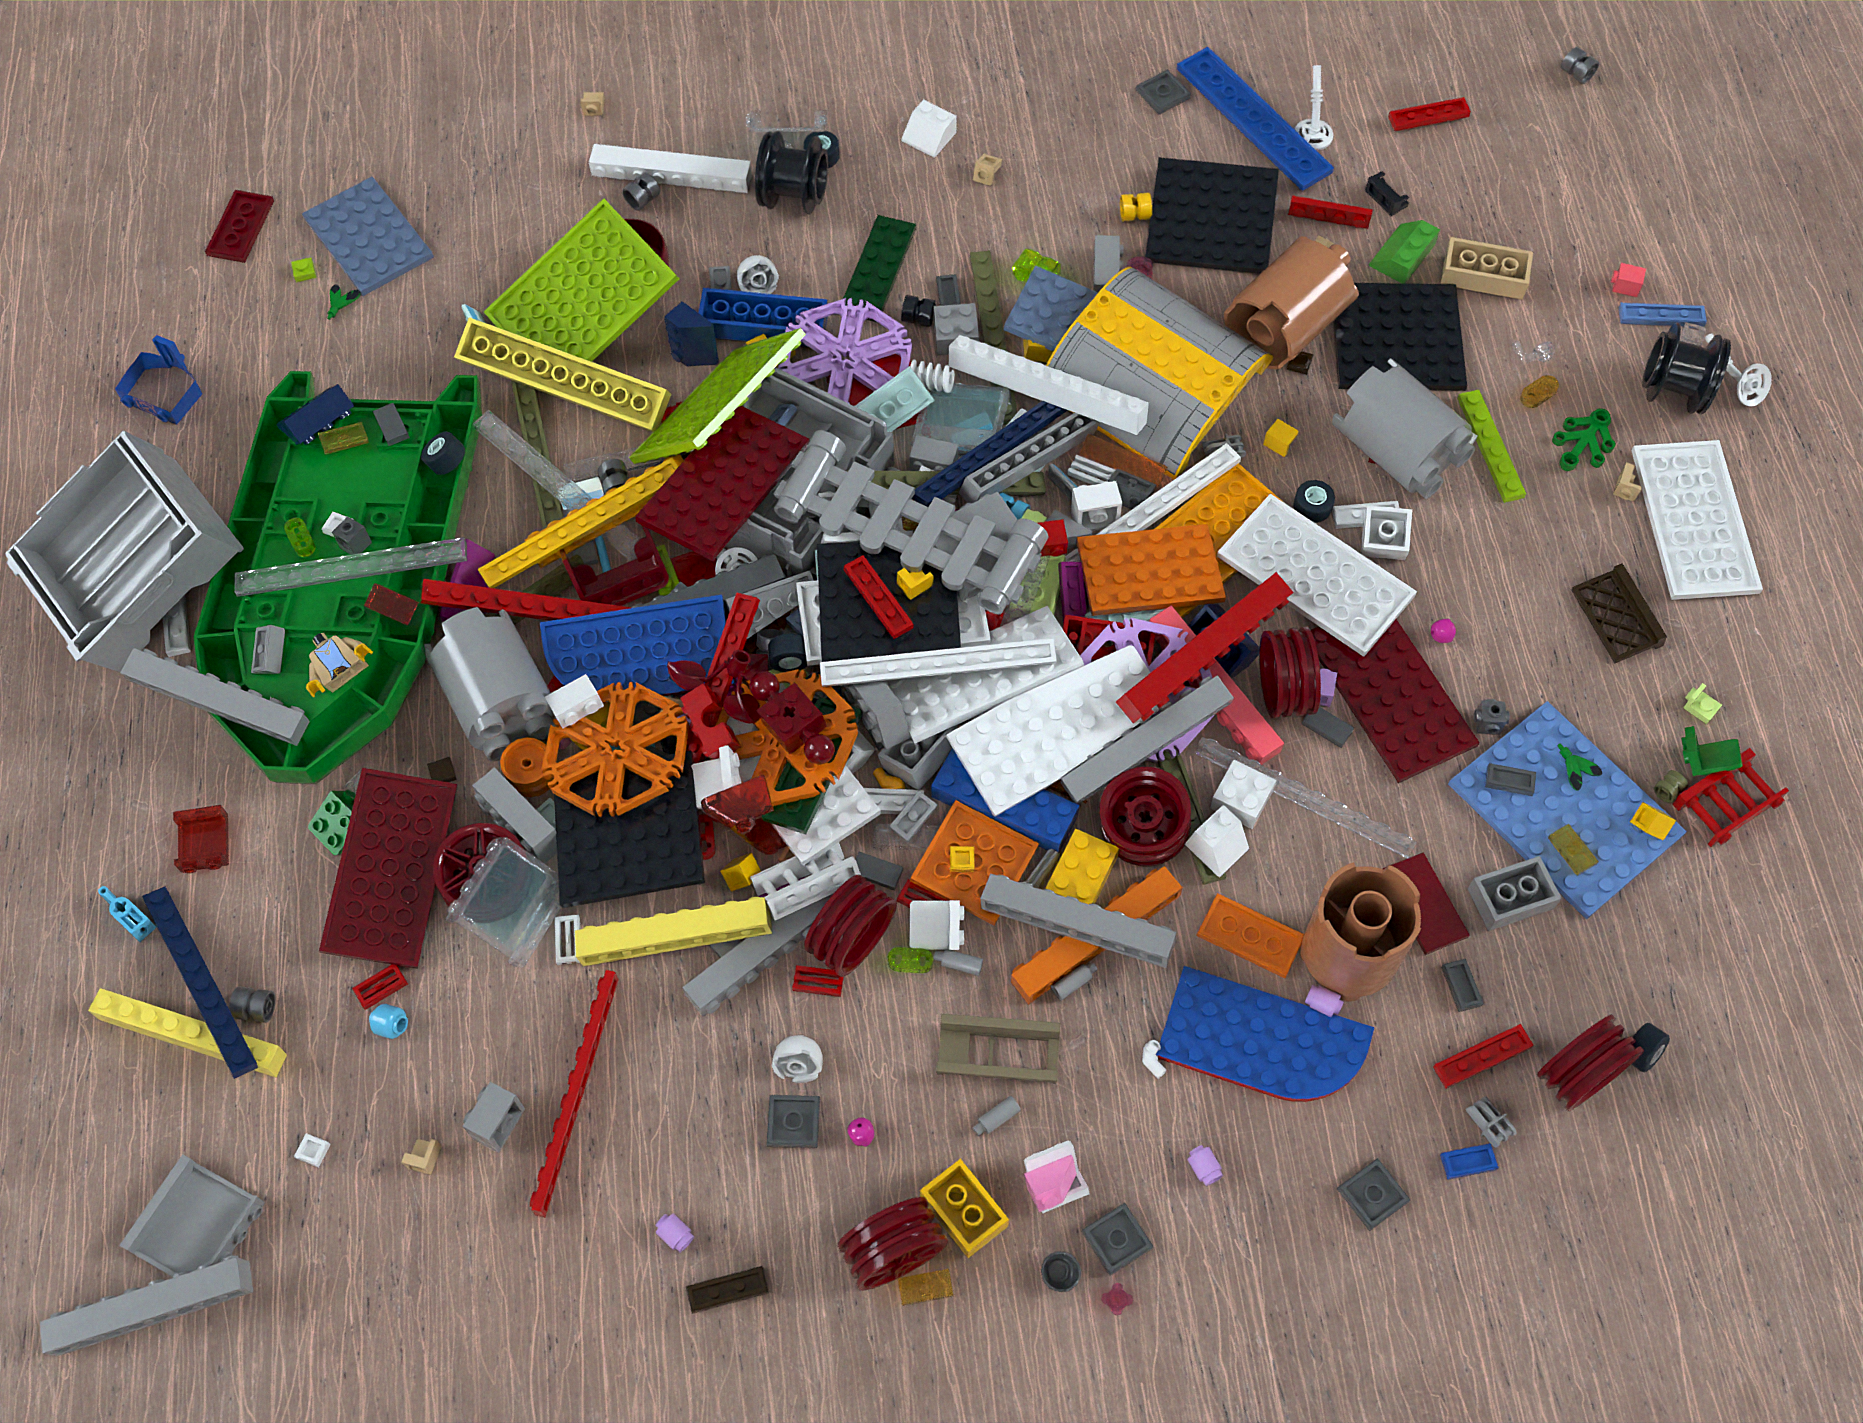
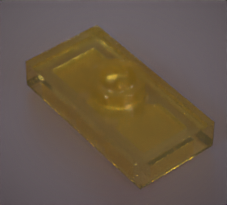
(343, 438)
(1573, 849)
(925, 1287)

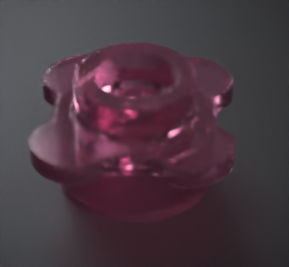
(1109, 1299)

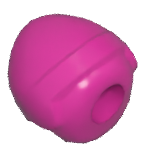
(1443, 631)
(861, 1132)

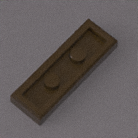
(727, 1289)

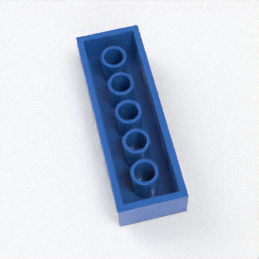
(751, 314)
(1041, 817)

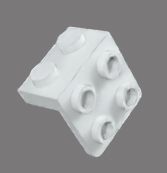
(716, 774)
(936, 925)
(1078, 1188)

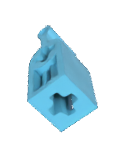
(127, 914)

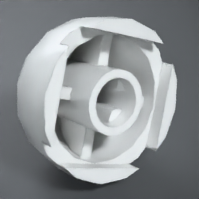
(757, 275)
(798, 1058)

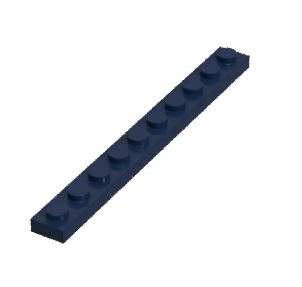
(988, 451)
(200, 983)

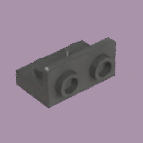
(1132, 488)

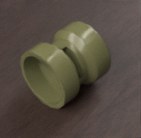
(1669, 788)

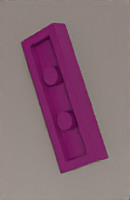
(1072, 589)

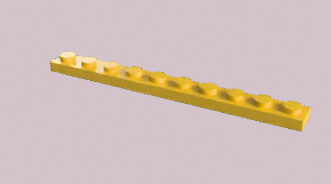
(576, 525)

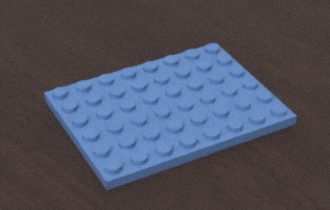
(1596, 812)

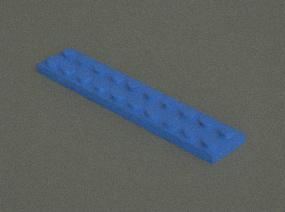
(1255, 118)

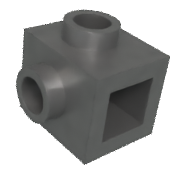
(1491, 717)

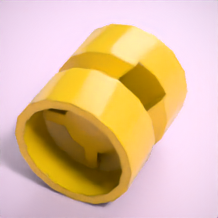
(1135, 206)

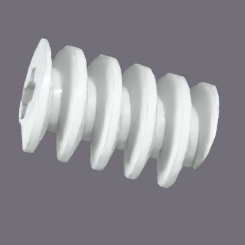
(935, 377)

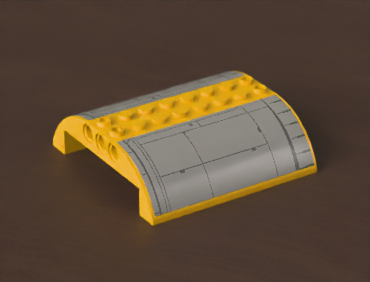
(1164, 353)

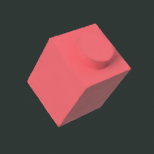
(1628, 279)

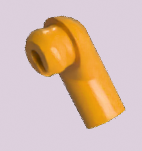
(888, 782)

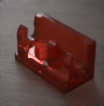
(391, 604)

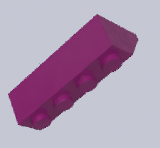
(468, 573)

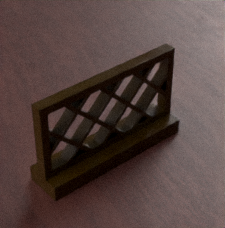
(1638, 609)

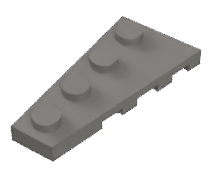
(774, 600)

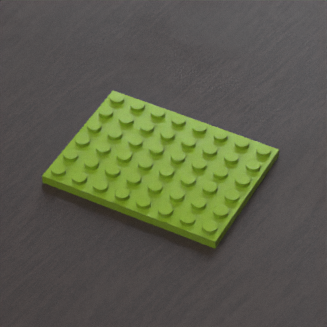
(585, 287)
(717, 397)

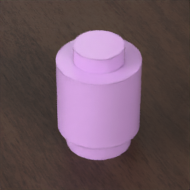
(1324, 1000)
(1205, 1165)
(674, 1232)

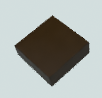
(1301, 363)
(442, 770)

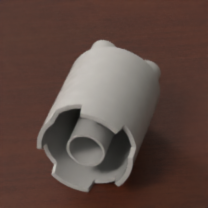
(1405, 428)
(490, 681)

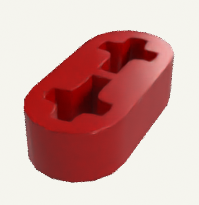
(709, 836)

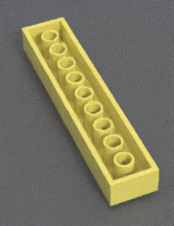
(562, 375)

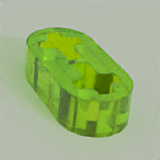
(303, 535)
(908, 955)

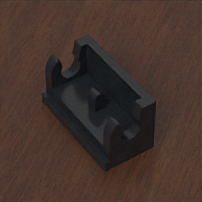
(1385, 195)

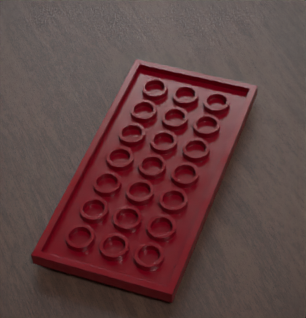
(722, 483)
(1397, 701)
(387, 868)

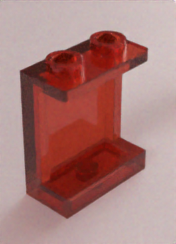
(202, 839)

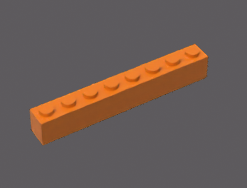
(1067, 953)

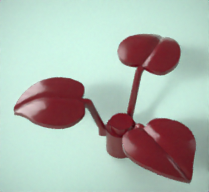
(741, 665)

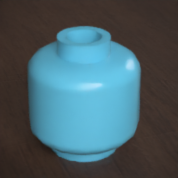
(388, 1021)

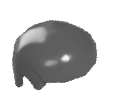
(1061, 1271)

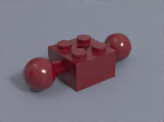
(792, 718)

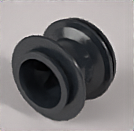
(790, 172)
(1686, 368)

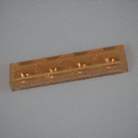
(1123, 459)

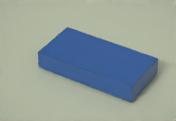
(1469, 1161)

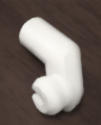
(1150, 1058)

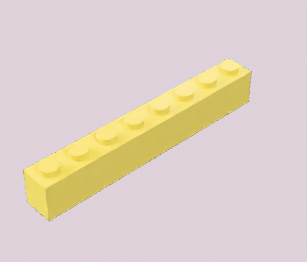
(673, 931)
(177, 1029)

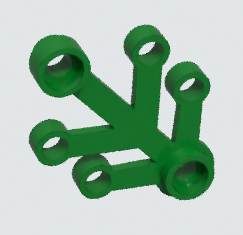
(1585, 437)

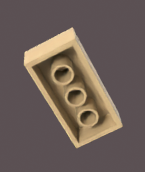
(1487, 268)

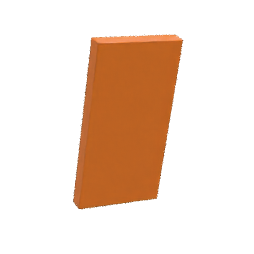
(1251, 935)

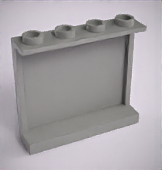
(993, 509)
(192, 1220)

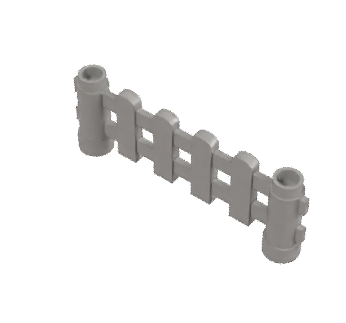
(997, 586)

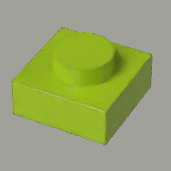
(303, 269)

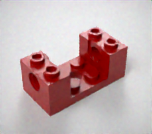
(1084, 631)

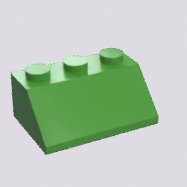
(1405, 250)

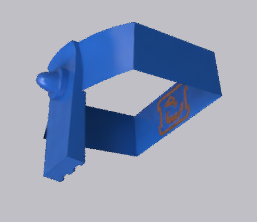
(168, 358)

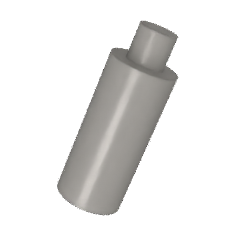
(959, 961)
(1073, 980)
(997, 1116)

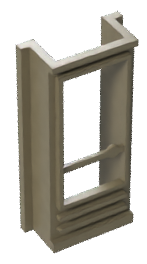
(955, 1046)

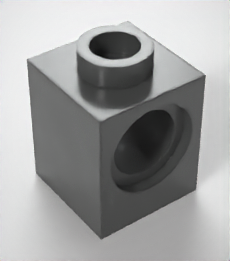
(351, 536)

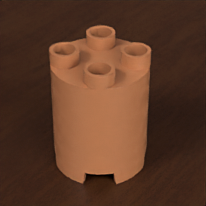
(1293, 299)
(1361, 930)

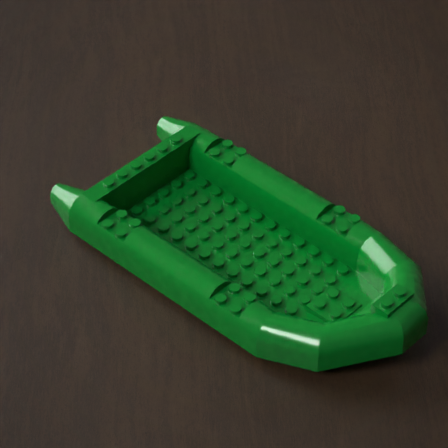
(399, 507)

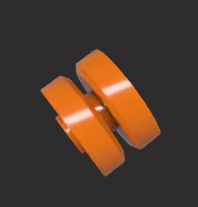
(523, 766)

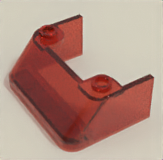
(735, 812)

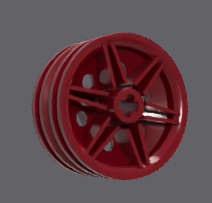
(1289, 672)
(1142, 784)
(452, 856)
(850, 925)
(1590, 1062)
(892, 1243)

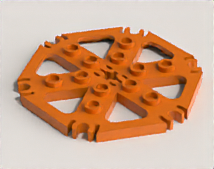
(633, 755)
(775, 756)

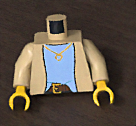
(335, 662)

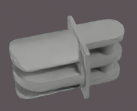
(1233, 441)
(1489, 1119)

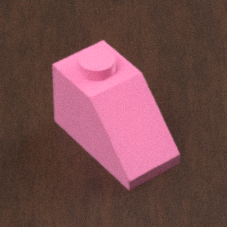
(1051, 1182)

